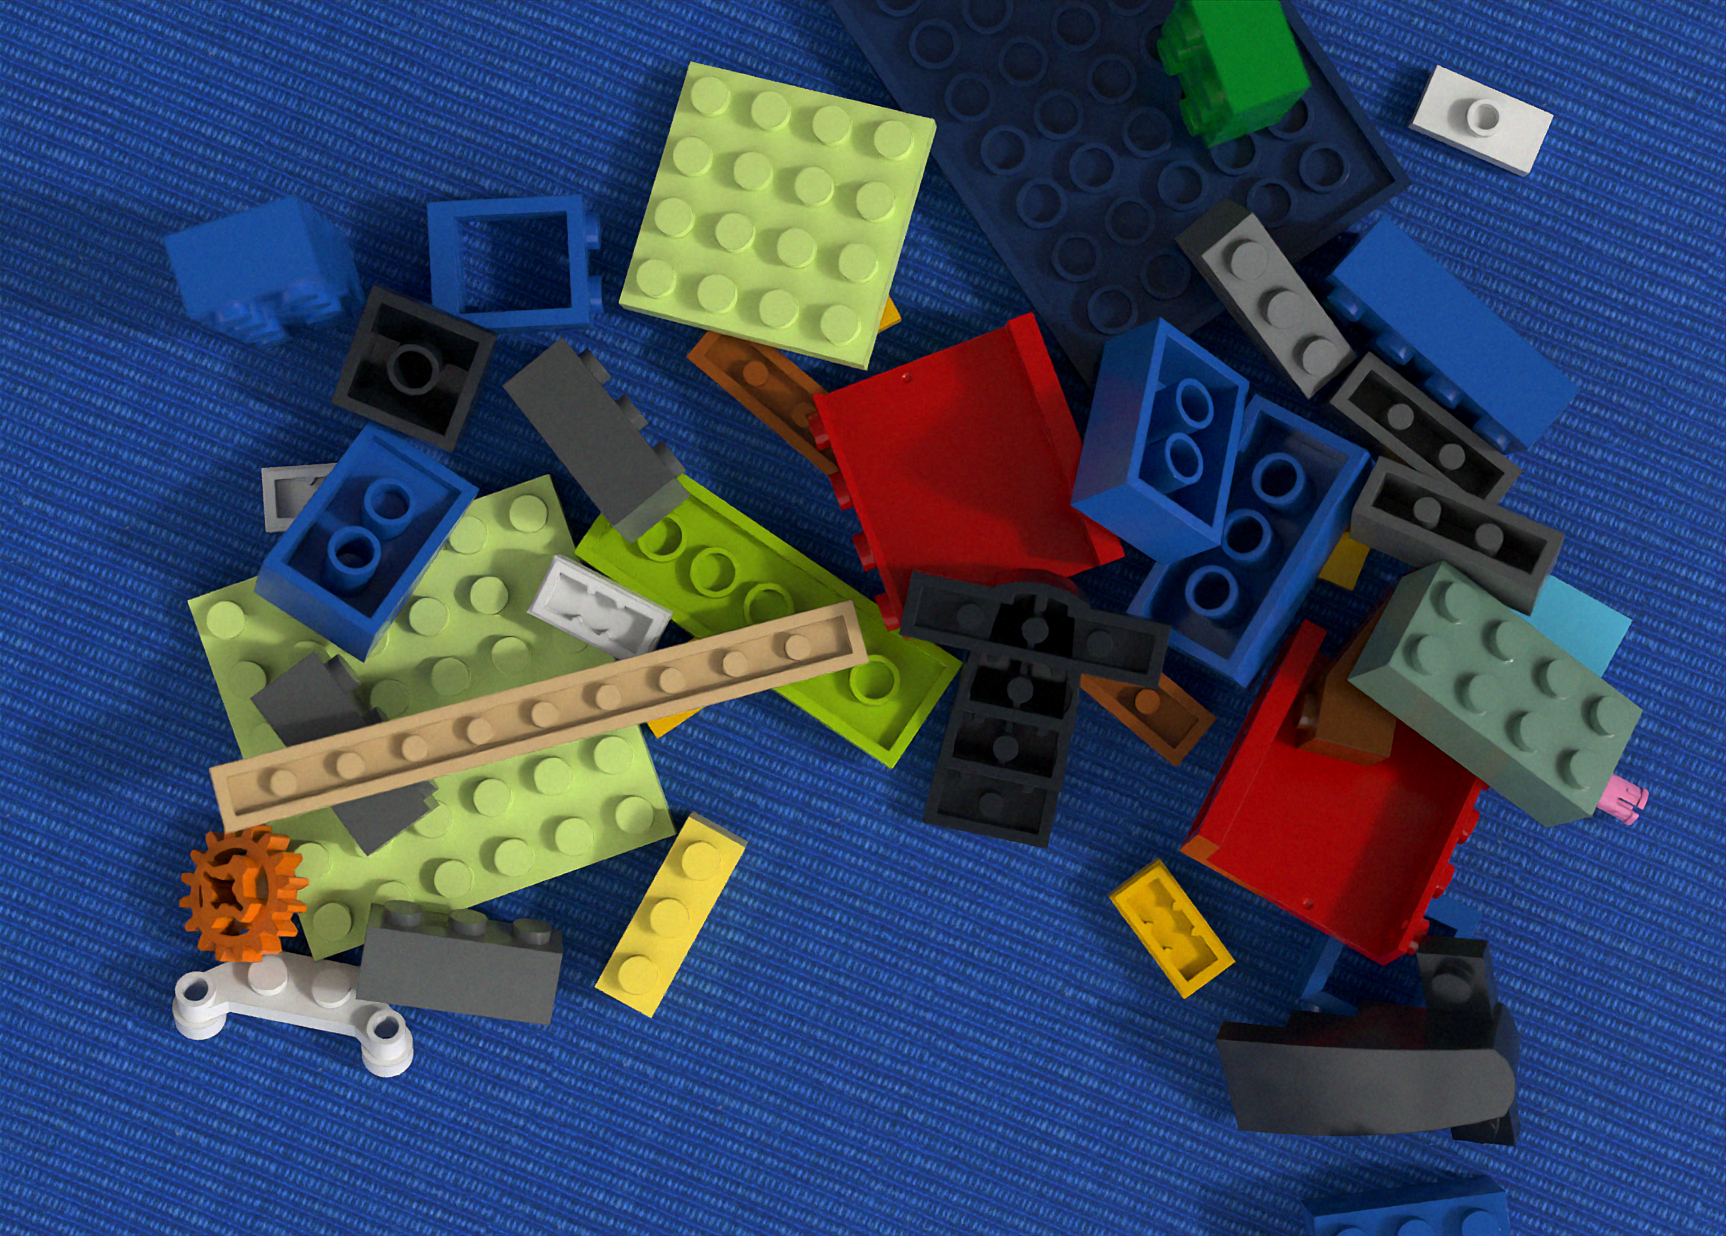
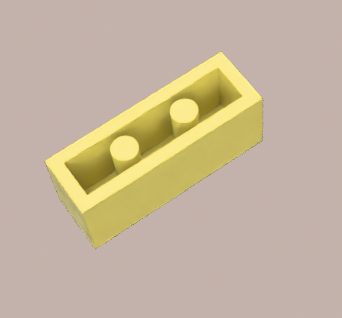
(671, 914)

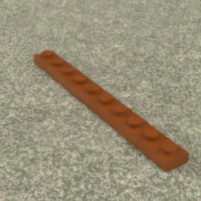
(782, 396)

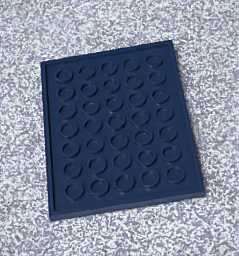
(1081, 159)

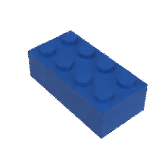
(266, 272)
(1443, 338)
(1280, 525)

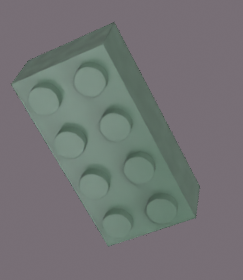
(1496, 695)

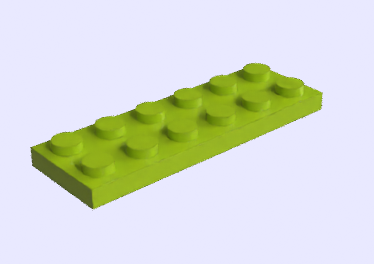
(733, 574)

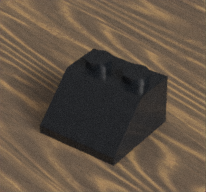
(415, 368)

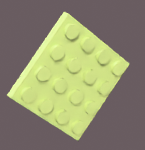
(778, 215)

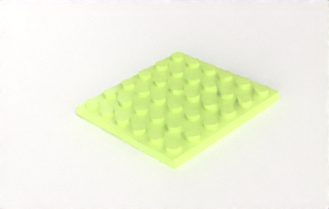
(451, 643)

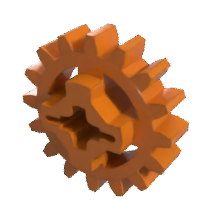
(243, 893)

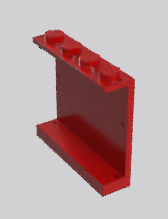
(961, 466)
(1329, 836)

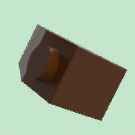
(1338, 716)

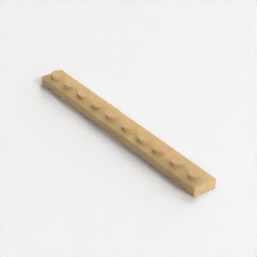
(537, 716)

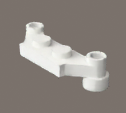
(299, 993)

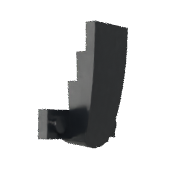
(1019, 690)
(1390, 1063)

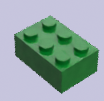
(1232, 66)

